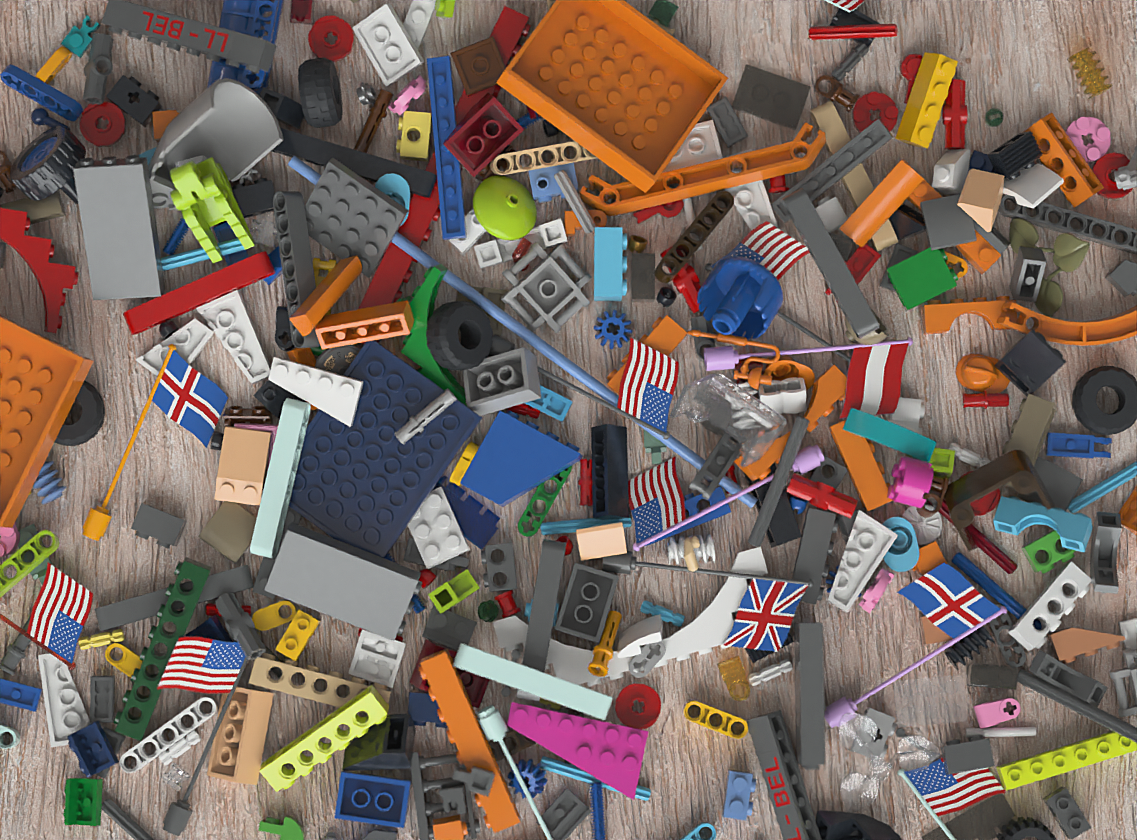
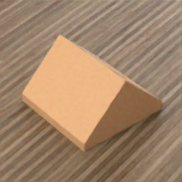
(982, 196)
(601, 541)

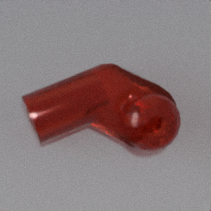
(521, 250)

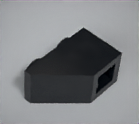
(283, 108)

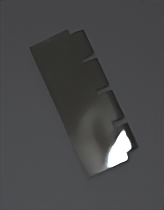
(977, 821)

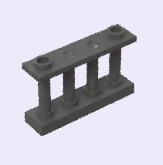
(422, 786)

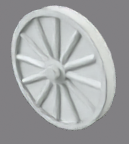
(926, 529)

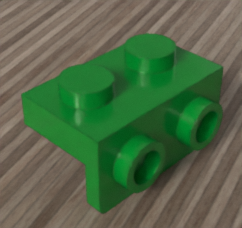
(83, 801)

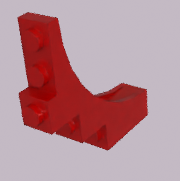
(36, 253)

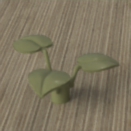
(1068, 255)

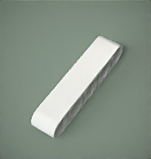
(160, 742)

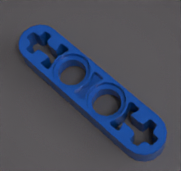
(41, 93)

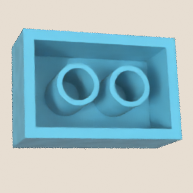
(609, 263)

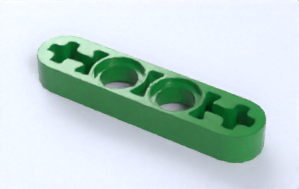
(548, 498)

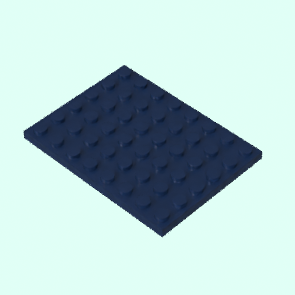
(360, 477)

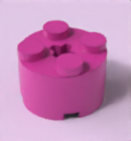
(910, 481)

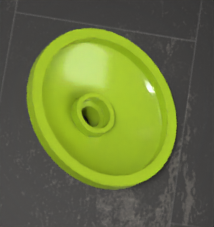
(498, 213)

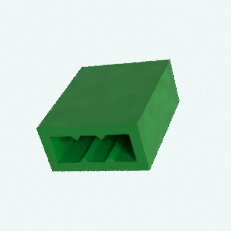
(922, 277)

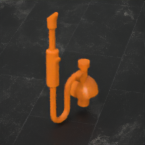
(755, 376)

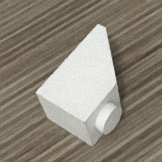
(951, 171)

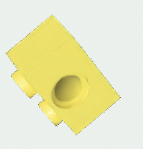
(418, 149)

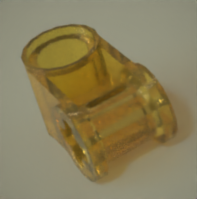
(733, 674)

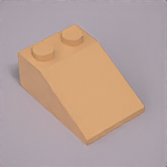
(243, 465)

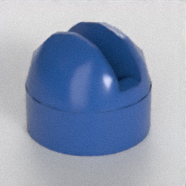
(798, 503)

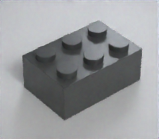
(586, 602)

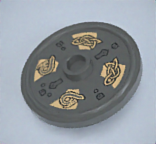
(337, 358)

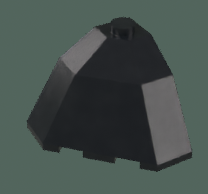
(852, 826)

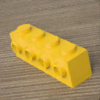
(926, 100)

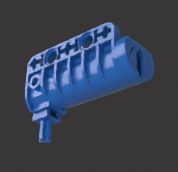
(247, 18)

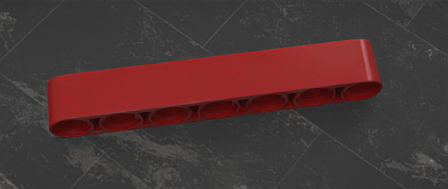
(199, 293)

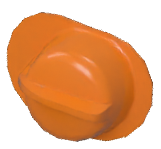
(787, 367)
(980, 374)

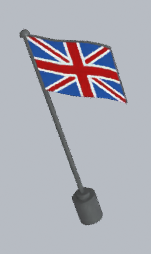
(763, 611)

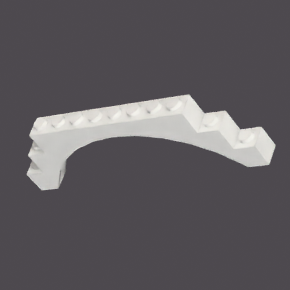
(703, 633)

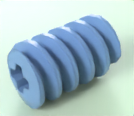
(48, 483)

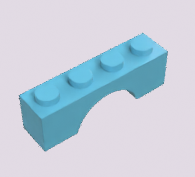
(1015, 515)

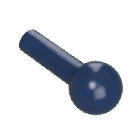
(41, 117)

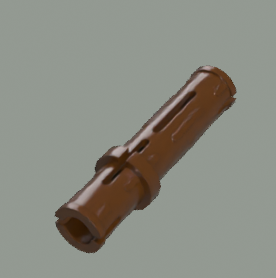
(373, 121)

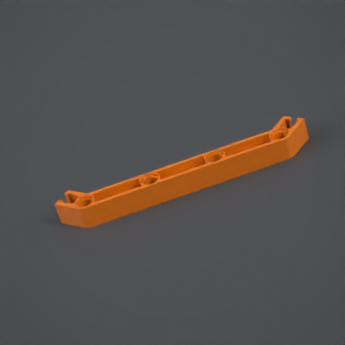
(707, 176)

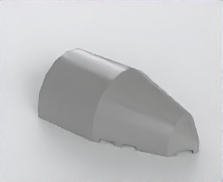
(220, 123)

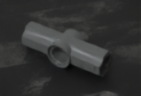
(99, 56)
(240, 626)

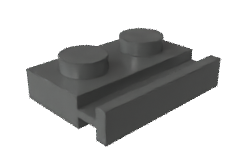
(994, 237)
(449, 628)
(564, 815)

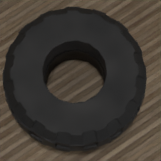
(320, 92)
(444, 340)
(1085, 400)
(90, 420)

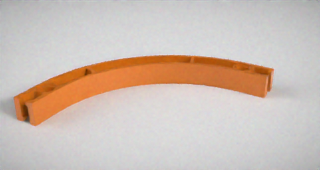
(1074, 333)

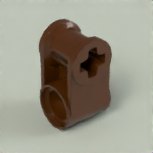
(935, 496)

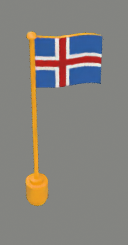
(184, 398)

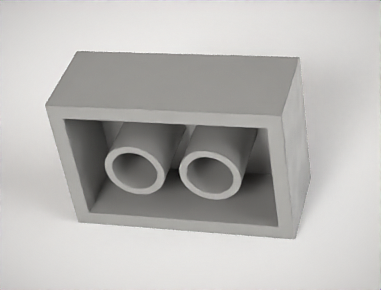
(502, 381)

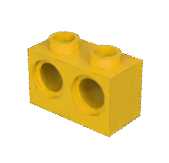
(297, 635)

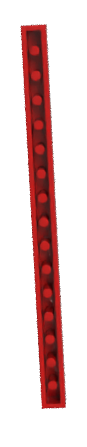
(396, 263)

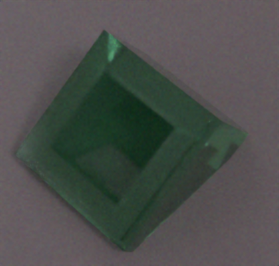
(663, 11)

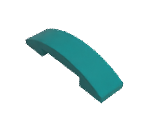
(889, 435)

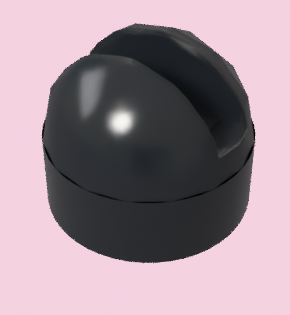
(549, 129)
(669, 299)
(167, 329)
(216, 440)

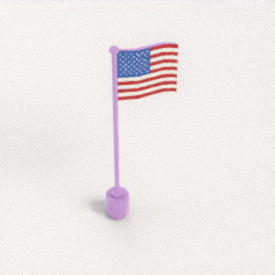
(660, 504)

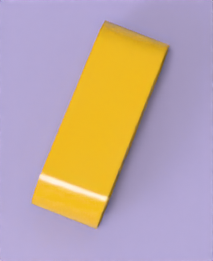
(724, 727)

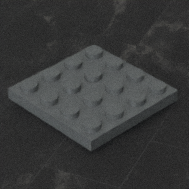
(352, 216)

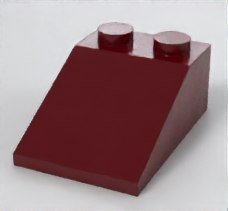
(482, 134)
(473, 683)

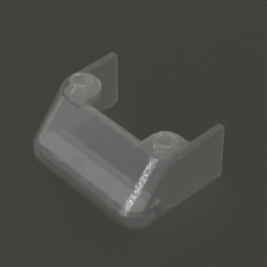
(734, 412)

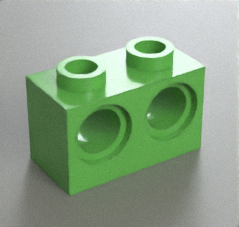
(1047, 544)

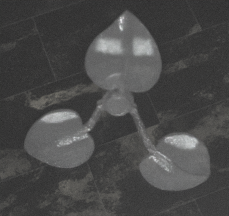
(858, 730)

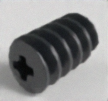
(968, 644)

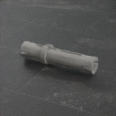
(418, 422)

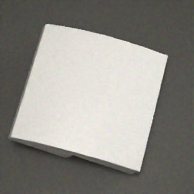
(1032, 185)
(640, 633)
(377, 658)

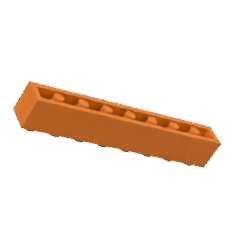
(468, 736)

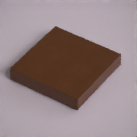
(479, 65)

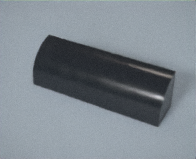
(609, 472)
(783, 524)

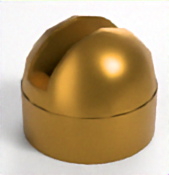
(637, 243)

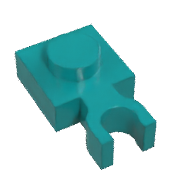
(78, 39)

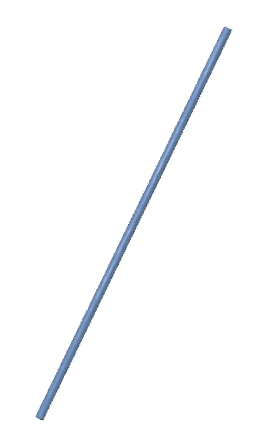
(536, 342)

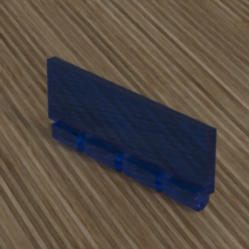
(474, 526)

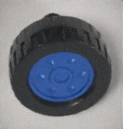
(49, 164)

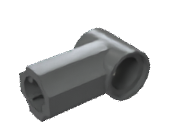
(703, 325)

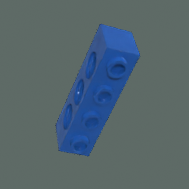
(691, 506)

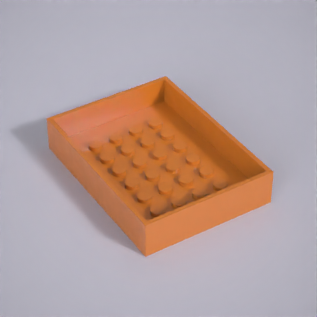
(613, 84)
(35, 397)

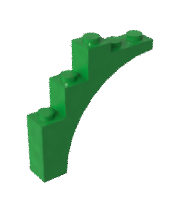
(415, 343)

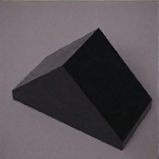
(907, 222)

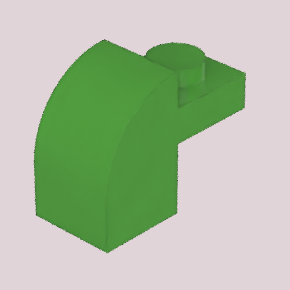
(289, 830)

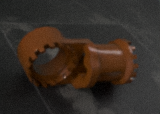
(837, 93)
(5, 169)

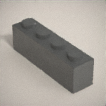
(813, 551)

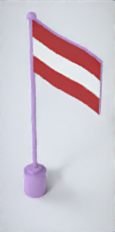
(872, 375)

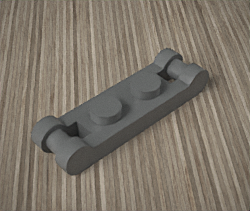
(716, 465)

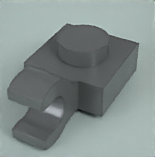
(478, 780)

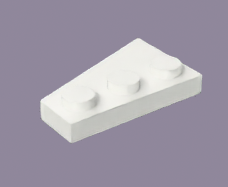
(188, 341)

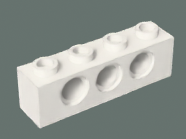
(1024, 629)

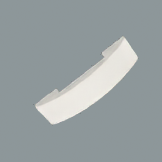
(501, 250)

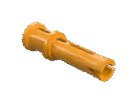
(603, 651)

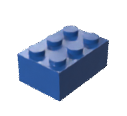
(373, 799)

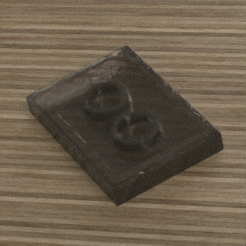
(770, 97)

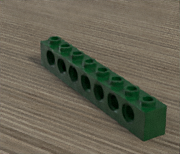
(198, 574)

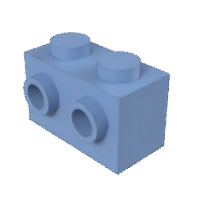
(544, 184)
(737, 795)

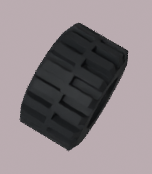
(1025, 828)

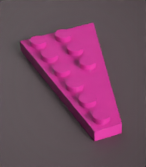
(597, 747)

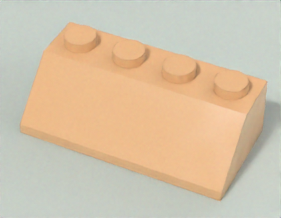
(241, 736)

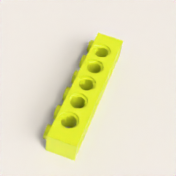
(367, 701)
(1064, 759)

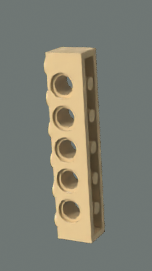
(261, 677)

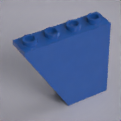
(516, 459)

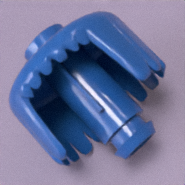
(740, 297)

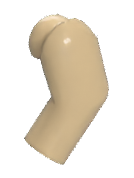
(689, 554)

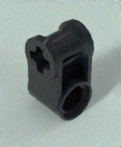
(283, 328)

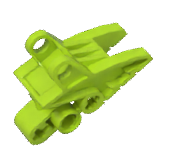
(207, 200)

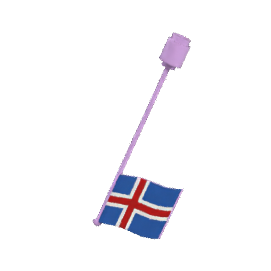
(950, 605)

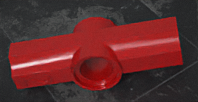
(955, 116)
(686, 283)
(822, 495)

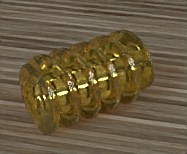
(1090, 73)

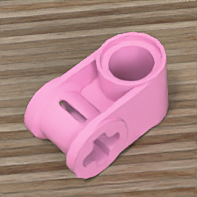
(992, 712)

